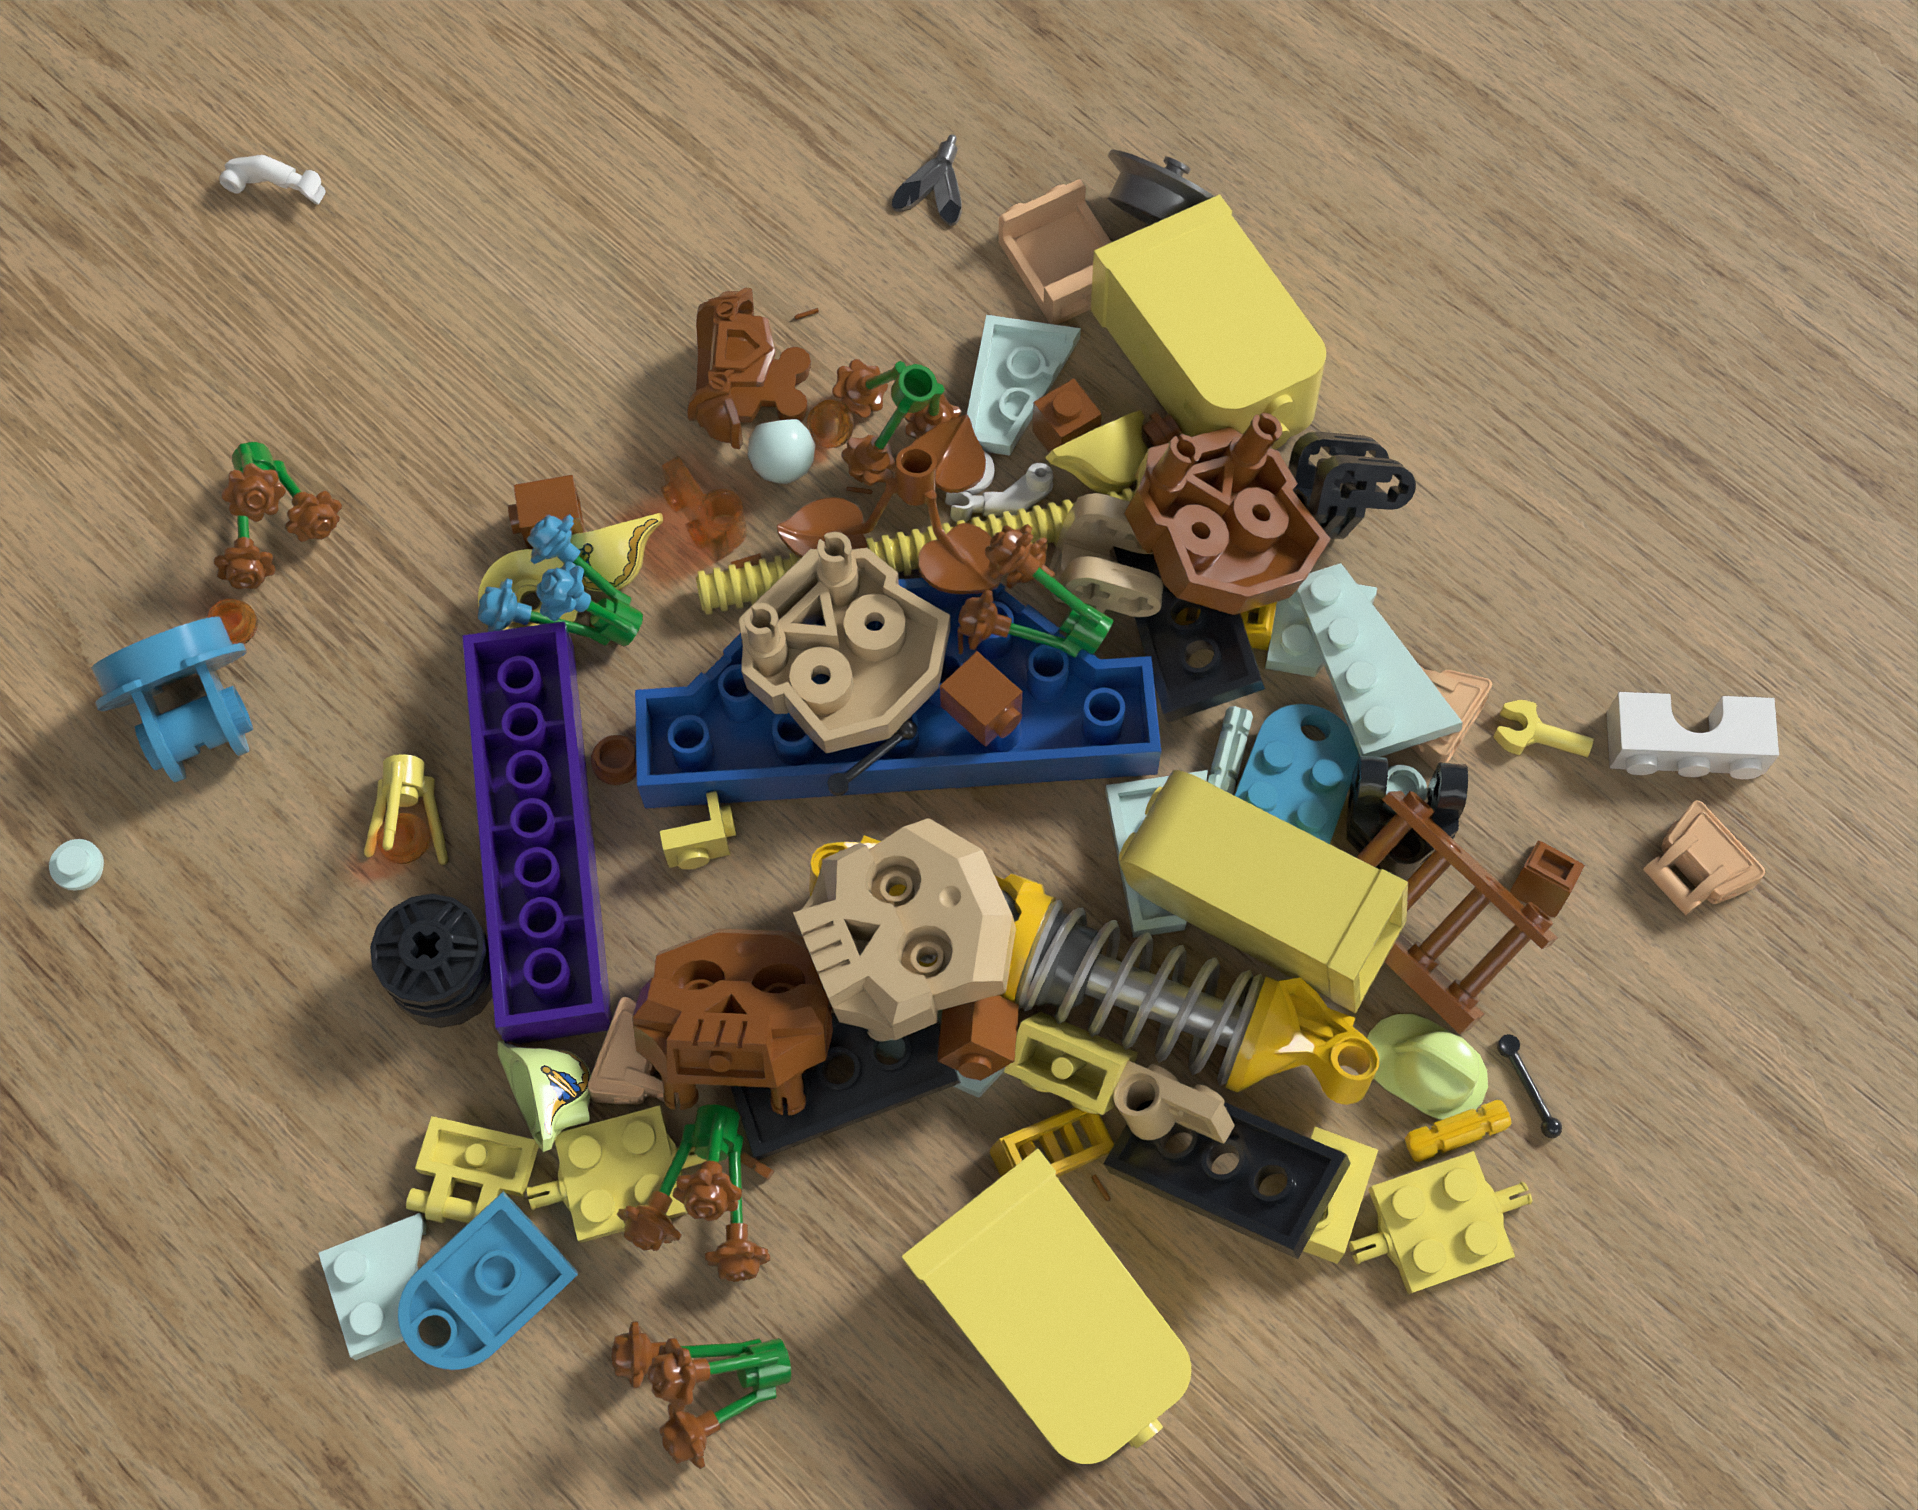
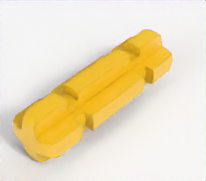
(1457, 1130)

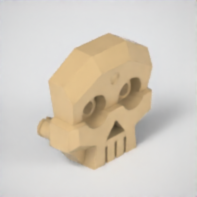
(873, 675)
(946, 911)

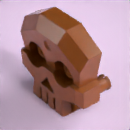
(1225, 518)
(734, 1014)

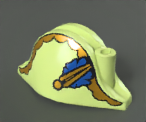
(547, 1088)

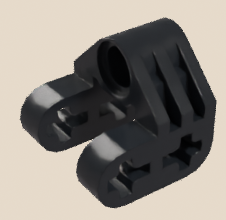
(1320, 485)
(1368, 787)

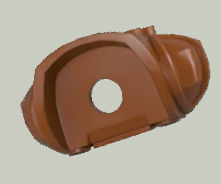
(739, 374)

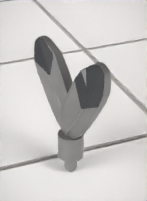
(935, 175)

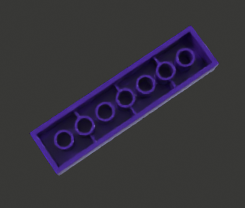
(536, 835)

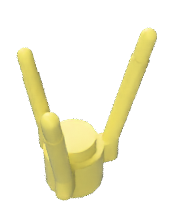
(400, 787)

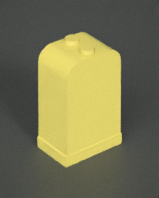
(1209, 323)
(1266, 887)
(1054, 1314)

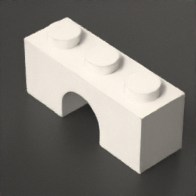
(1649, 739)

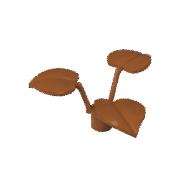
(941, 458)

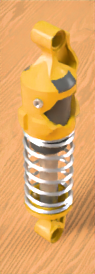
(1265, 1034)

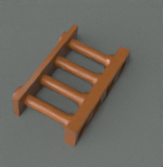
(1418, 962)

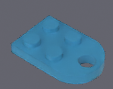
(1298, 776)
(484, 1286)

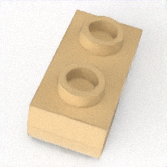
(1173, 1102)

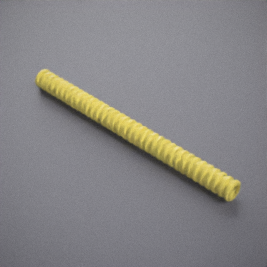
(900, 553)

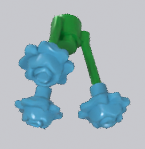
(563, 592)

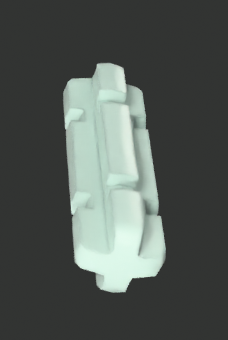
(1230, 748)

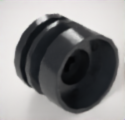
(438, 989)

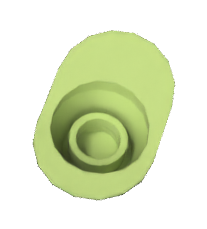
(1428, 1066)

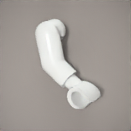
(262, 169)
(1022, 494)

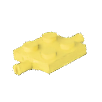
(611, 1168)
(1440, 1222)

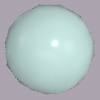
(781, 450)

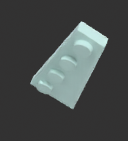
(1374, 676)

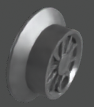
(1151, 190)

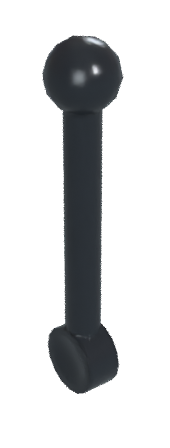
(839, 783)
(1508, 1047)

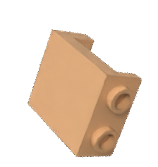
(1054, 248)

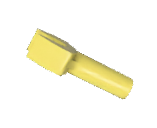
(1537, 732)

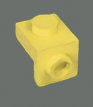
(697, 843)

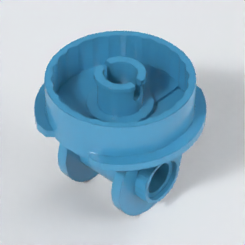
(164, 658)

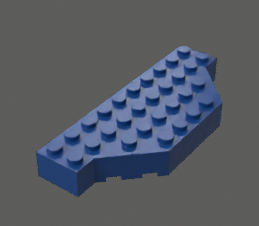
(1076, 724)

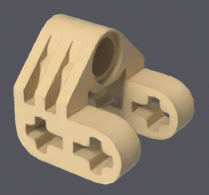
(1085, 565)

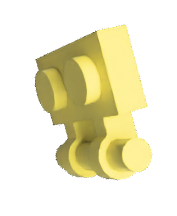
(472, 1157)

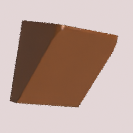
(1547, 879)

